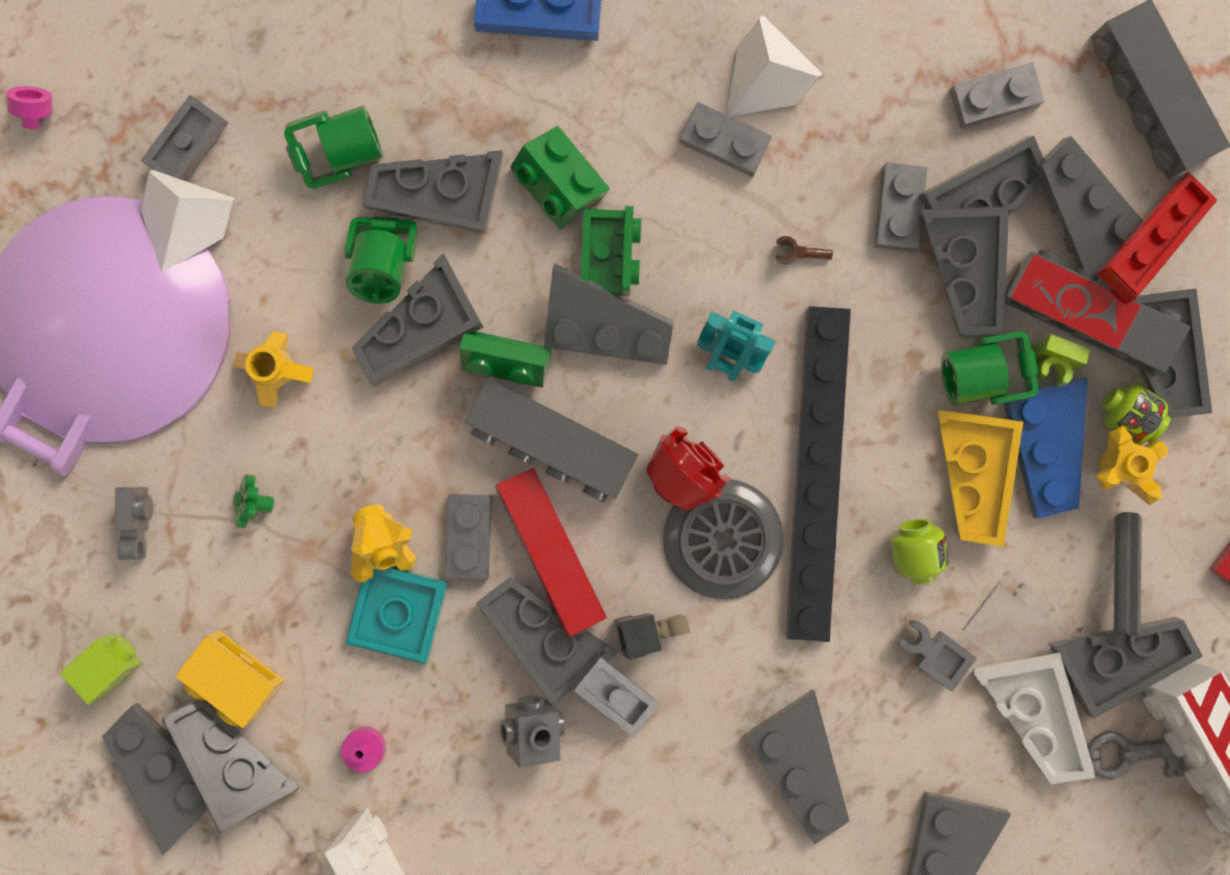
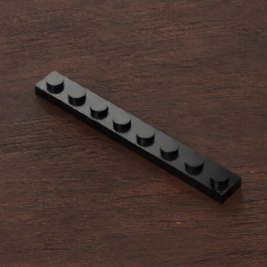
(818, 474)

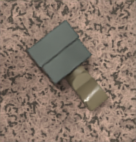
(641, 633)

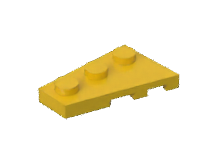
(981, 472)

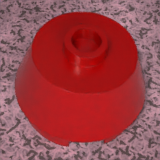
(685, 471)

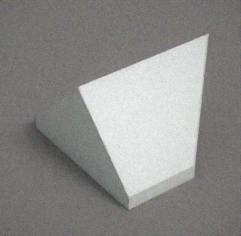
(768, 72)
(182, 217)

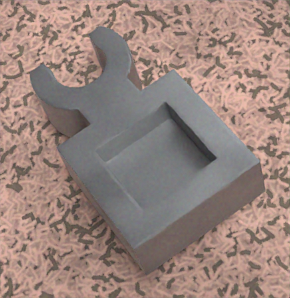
(132, 515)
(940, 657)

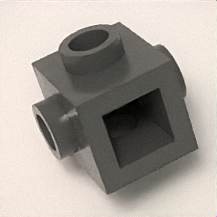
(532, 731)

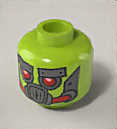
(1137, 411)
(919, 551)

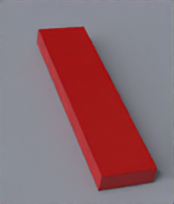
(1157, 237)
(550, 552)

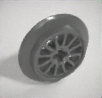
(736, 583)

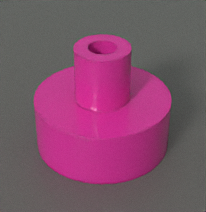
(29, 104)
(371, 745)

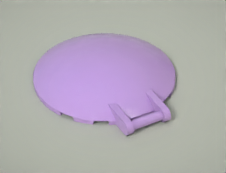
(101, 335)

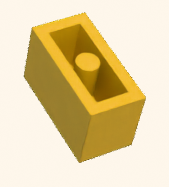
(229, 679)

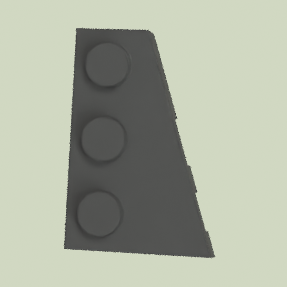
(1113, 667)

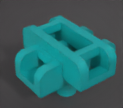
(736, 339)

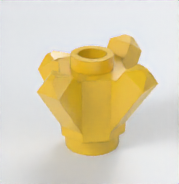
(271, 368)
(1131, 465)
(379, 543)

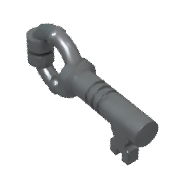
(1130, 753)

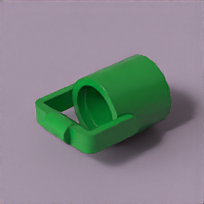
(346, 139)
(378, 257)
(983, 373)

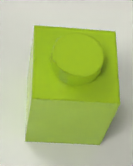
(101, 667)

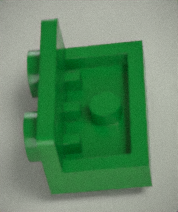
(558, 176)
(608, 249)
(504, 358)

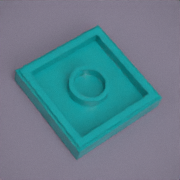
(397, 614)

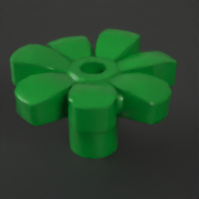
(249, 501)

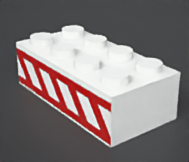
(1197, 719)

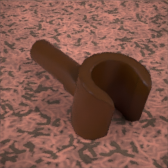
(801, 251)

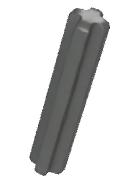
(1127, 574)

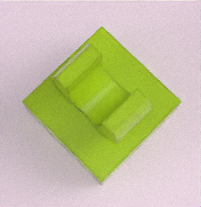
(1060, 355)

